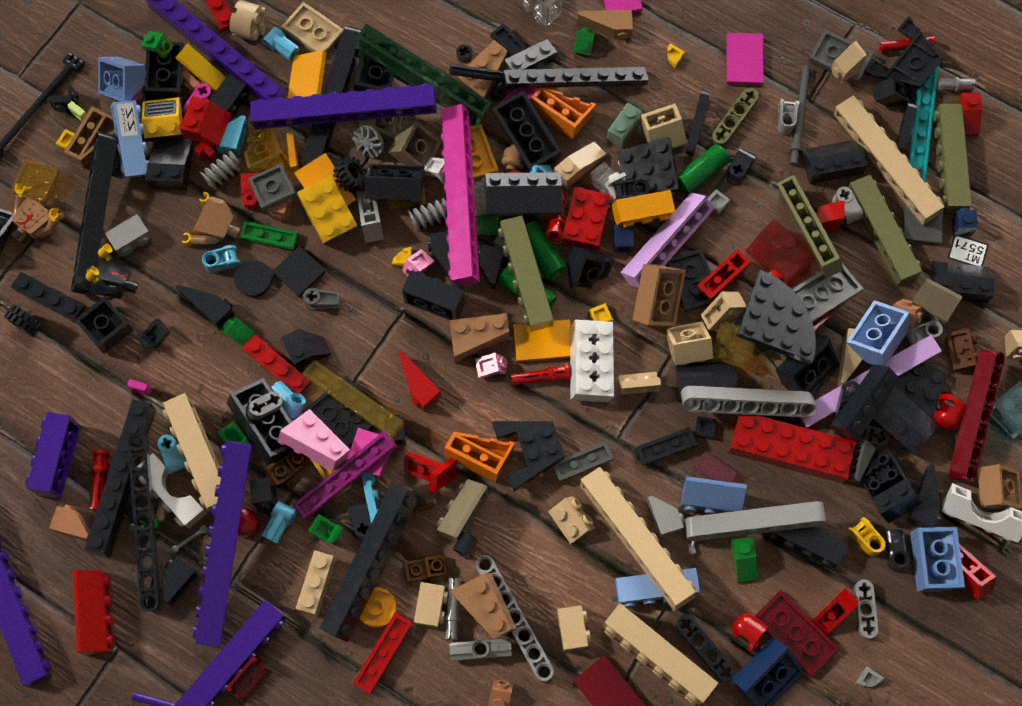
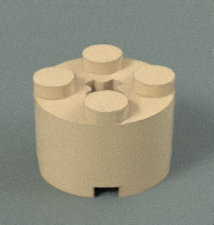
(248, 20)

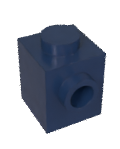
(964, 222)

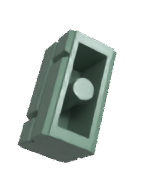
(624, 125)

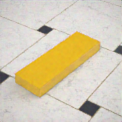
(200, 67)

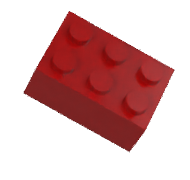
(586, 219)

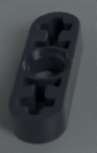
(906, 126)

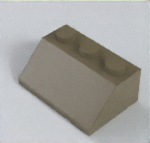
(462, 510)

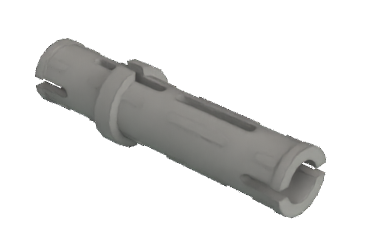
(452, 612)

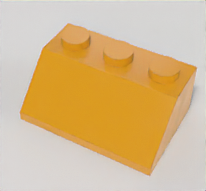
(642, 208)

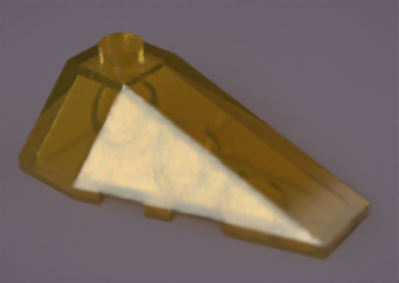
(264, 149)

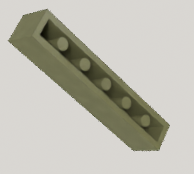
(952, 157)
(810, 226)
(885, 231)
(526, 274)

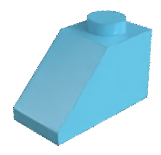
(234, 136)

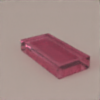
(714, 469)

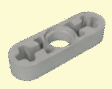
(872, 623)

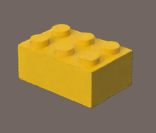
(326, 209)

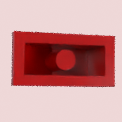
(972, 112)
(831, 216)
(835, 611)

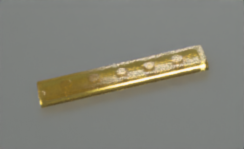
(353, 398)

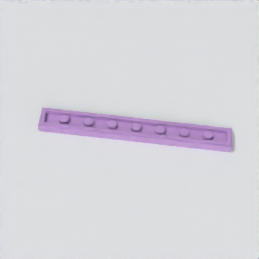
(898, 363)

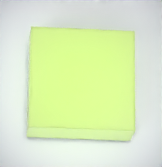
(77, 111)

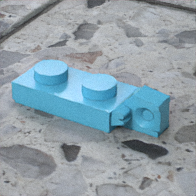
(371, 495)

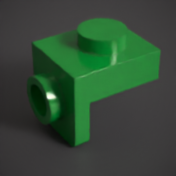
(584, 41)
(157, 43)
(488, 224)
(237, 331)
(232, 433)
(325, 530)

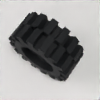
(345, 179)
(22, 320)

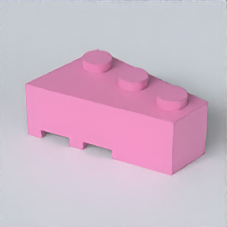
(315, 440)

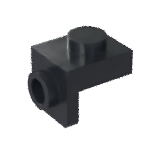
(61, 102)
(153, 335)

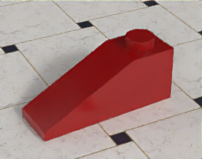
(724, 274)
(421, 389)
(977, 577)

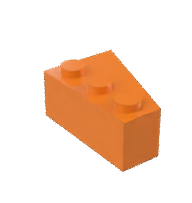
(562, 112)
(478, 454)

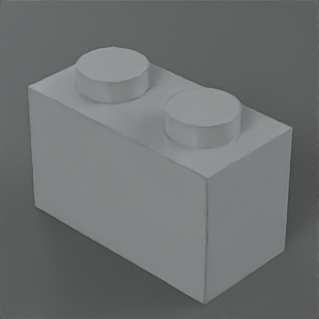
(128, 236)

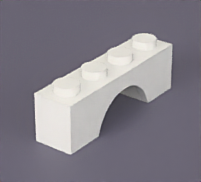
(186, 508)
(1006, 523)

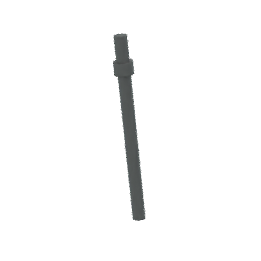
(796, 146)

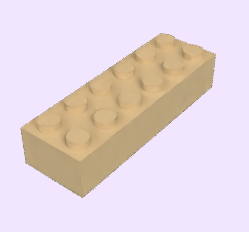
(194, 447)
(660, 655)

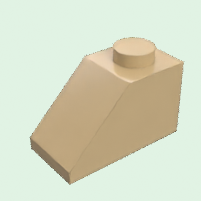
(849, 62)

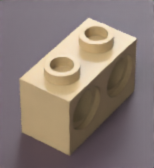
(723, 308)

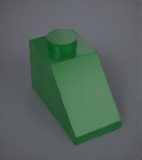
(744, 559)

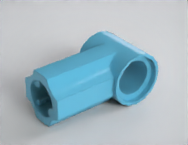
(277, 41)
(292, 402)
(282, 516)

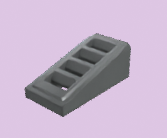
(861, 457)

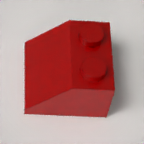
(204, 122)

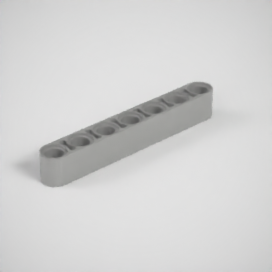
(748, 401)
(755, 521)
(521, 626)

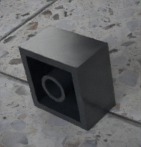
(104, 325)

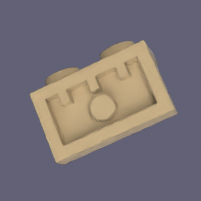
(639, 383)

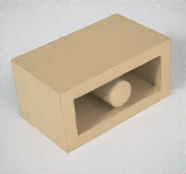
(430, 605)
(573, 628)

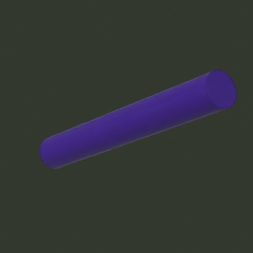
(151, 700)

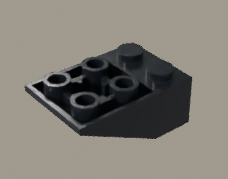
(889, 487)

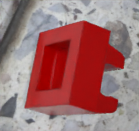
(205, 151)

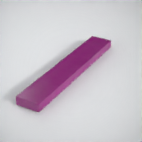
(345, 475)

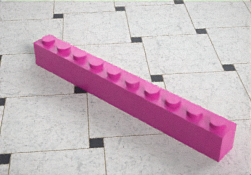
(459, 196)

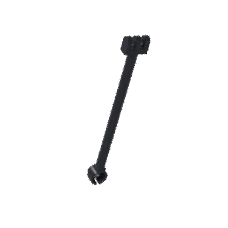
(71, 63)

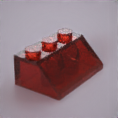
(781, 251)

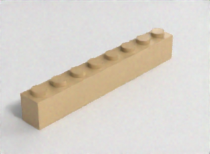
(889, 160)
(638, 539)

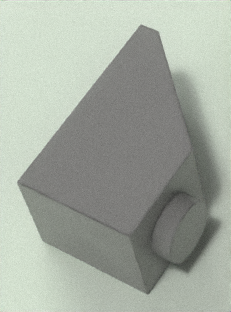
(665, 517)

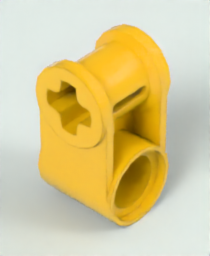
(866, 536)

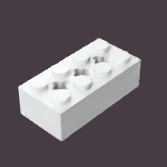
(581, 368)

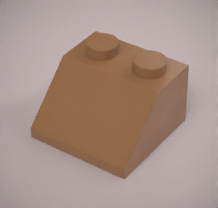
(999, 487)

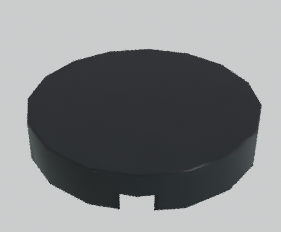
(253, 278)

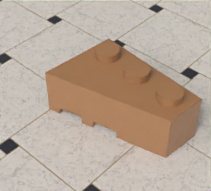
(490, 58)
(82, 144)
(477, 333)
(486, 605)

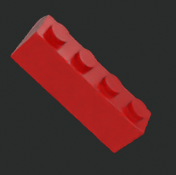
(92, 612)

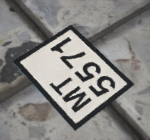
(968, 251)

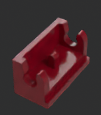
(248, 679)

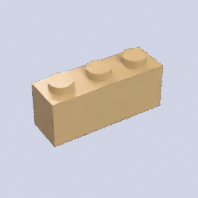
(316, 583)

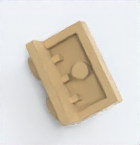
(571, 519)

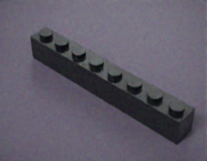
(118, 484)
(369, 562)

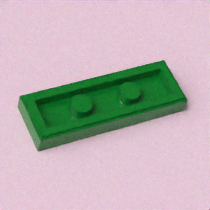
(269, 236)

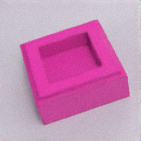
(139, 387)

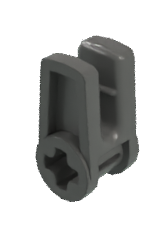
(323, 299)

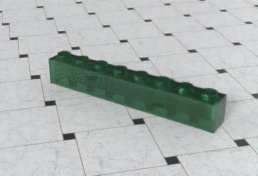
(420, 72)

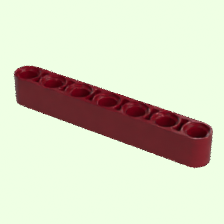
(977, 415)

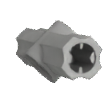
(466, 650)

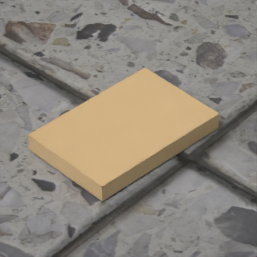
(312, 29)

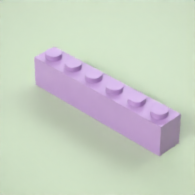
(669, 236)

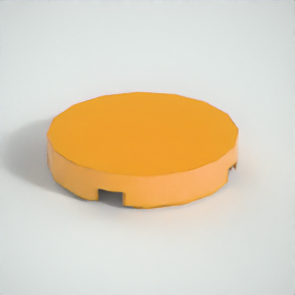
(379, 608)

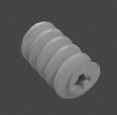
(222, 170)
(429, 214)

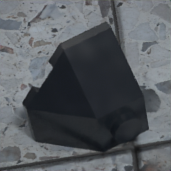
(587, 267)
(305, 347)

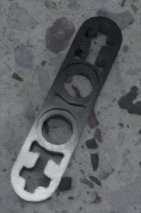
(697, 123)
(707, 646)

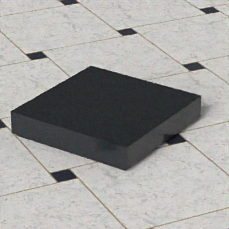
(299, 271)

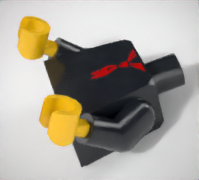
(110, 278)

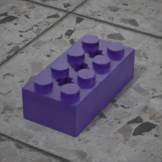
(53, 455)

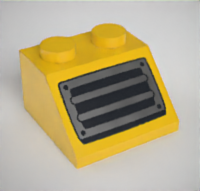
(161, 117)

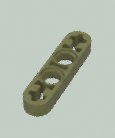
(733, 116)

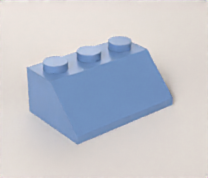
(120, 77)
(879, 333)
(712, 496)
(937, 559)

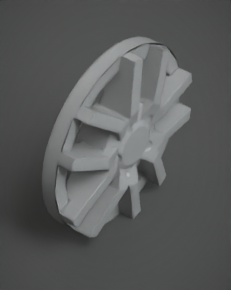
(368, 141)

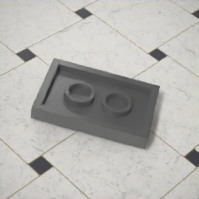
(832, 46)

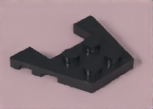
(915, 62)
(538, 444)

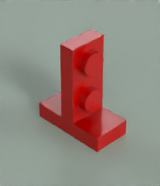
(432, 471)

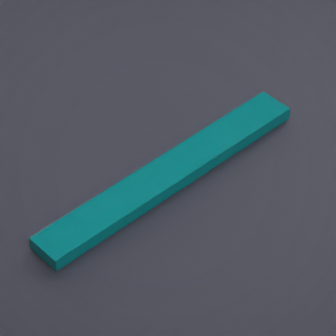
(923, 125)

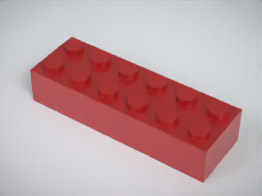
(792, 447)

